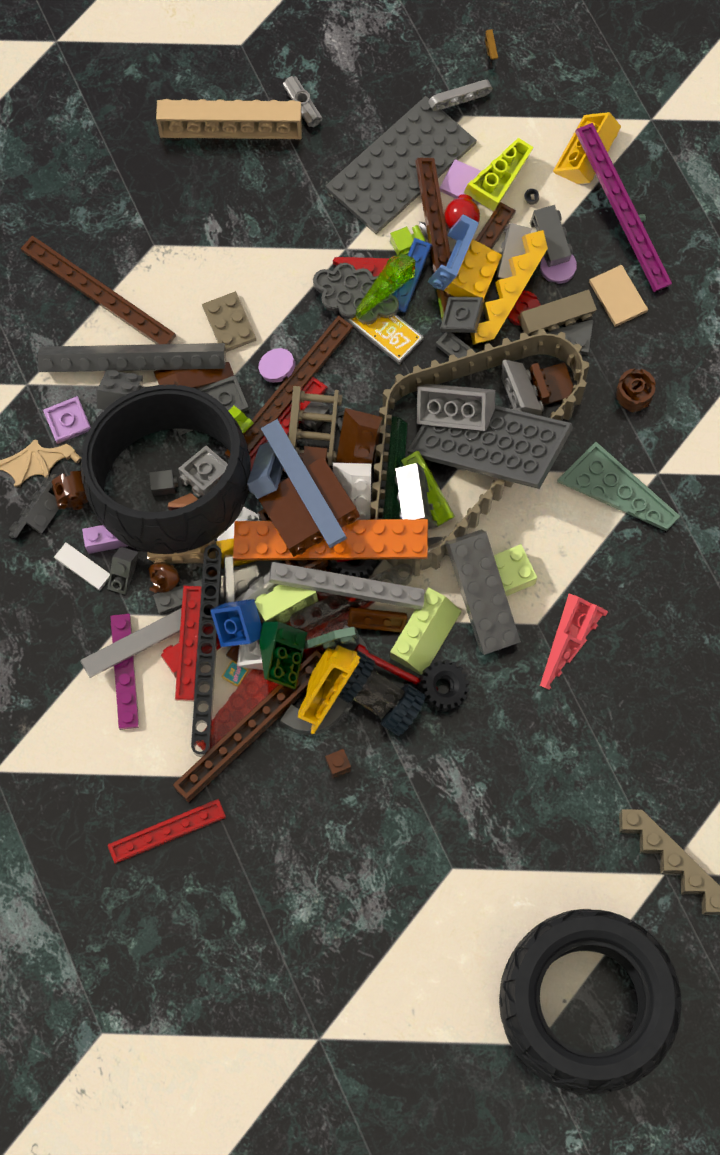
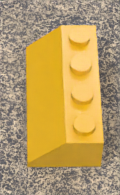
(574, 162)

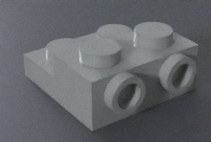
(202, 471)

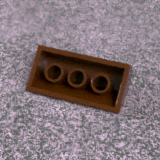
(358, 438)

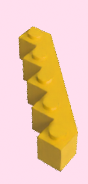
(511, 287)

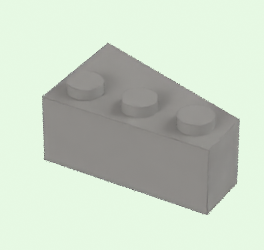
(512, 247)

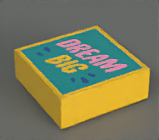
(234, 674)

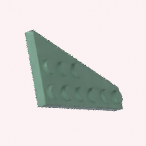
(611, 483)
(345, 636)

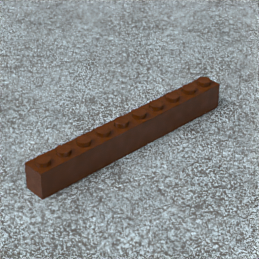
(244, 733)

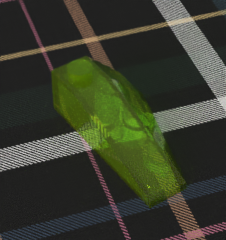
(393, 276)

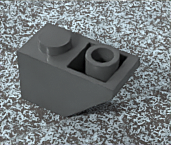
(122, 570)

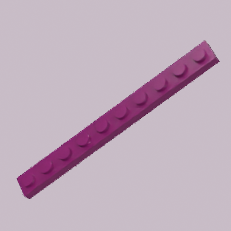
(623, 207)

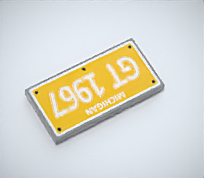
(390, 335)

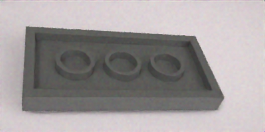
(227, 393)

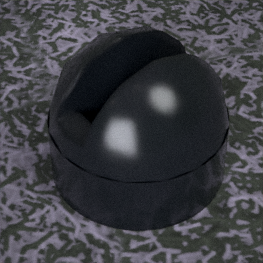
(528, 193)

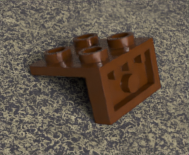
(551, 383)

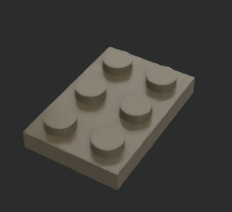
(229, 321)

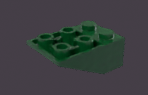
(281, 652)

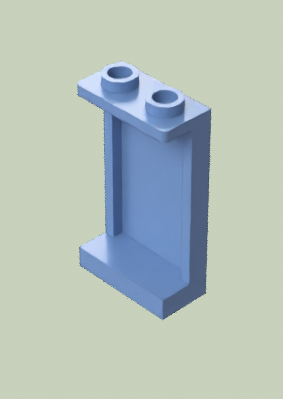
(463, 233)

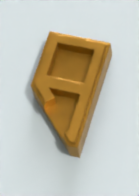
(490, 44)

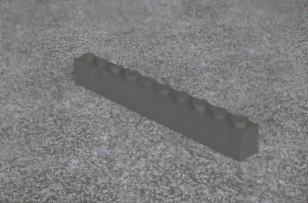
(131, 357)

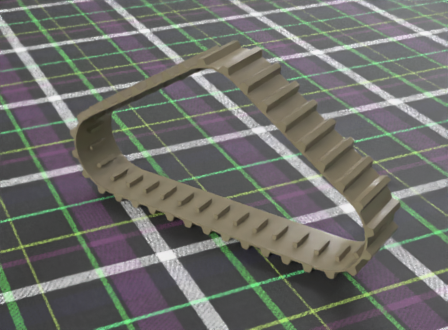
(455, 368)

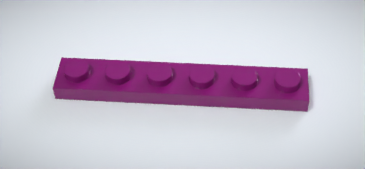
(125, 677)

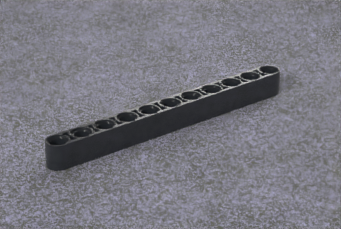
(206, 659)

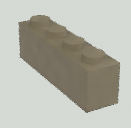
(558, 313)

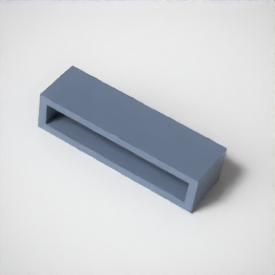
(265, 472)

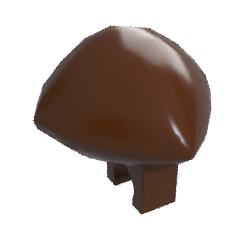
(164, 577)

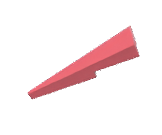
(575, 624)

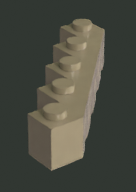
(672, 858)

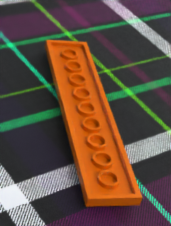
(364, 541)

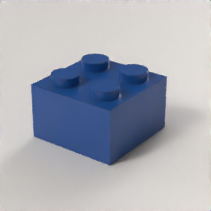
(237, 622)

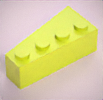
(496, 179)

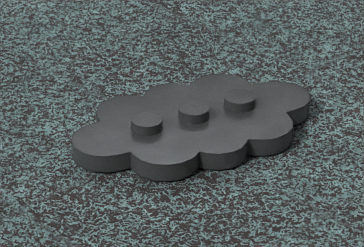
(346, 288)

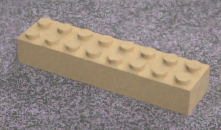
(229, 119)

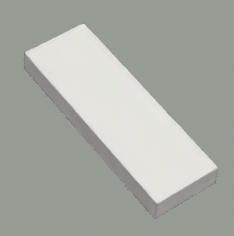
(82, 566)

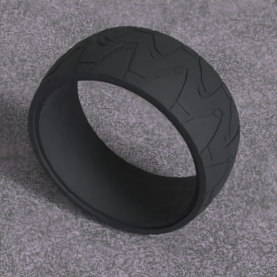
(152, 411)

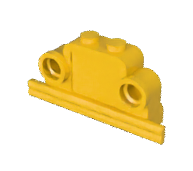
(327, 683)

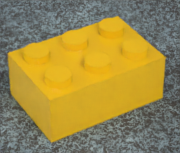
(475, 272)

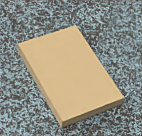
(618, 295)

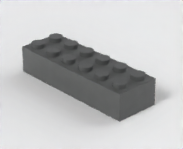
(482, 591)

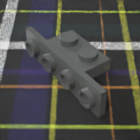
(40, 510)

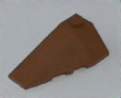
(193, 377)

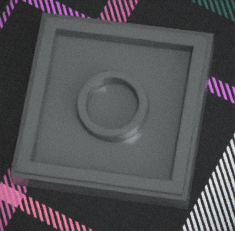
(462, 314)

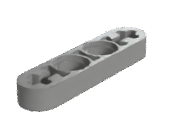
(460, 95)

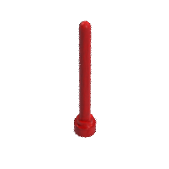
(389, 667)

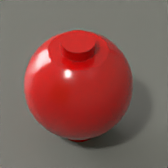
(461, 206)

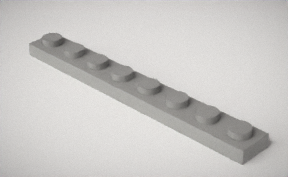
(346, 585)

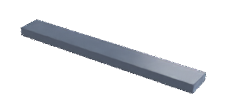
(304, 483)

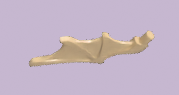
(36, 461)

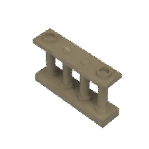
(298, 415)

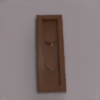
(495, 225)
(376, 619)

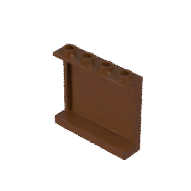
(291, 515)

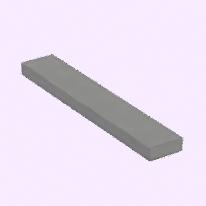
(132, 644)

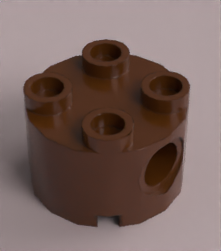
(635, 389)
(69, 491)

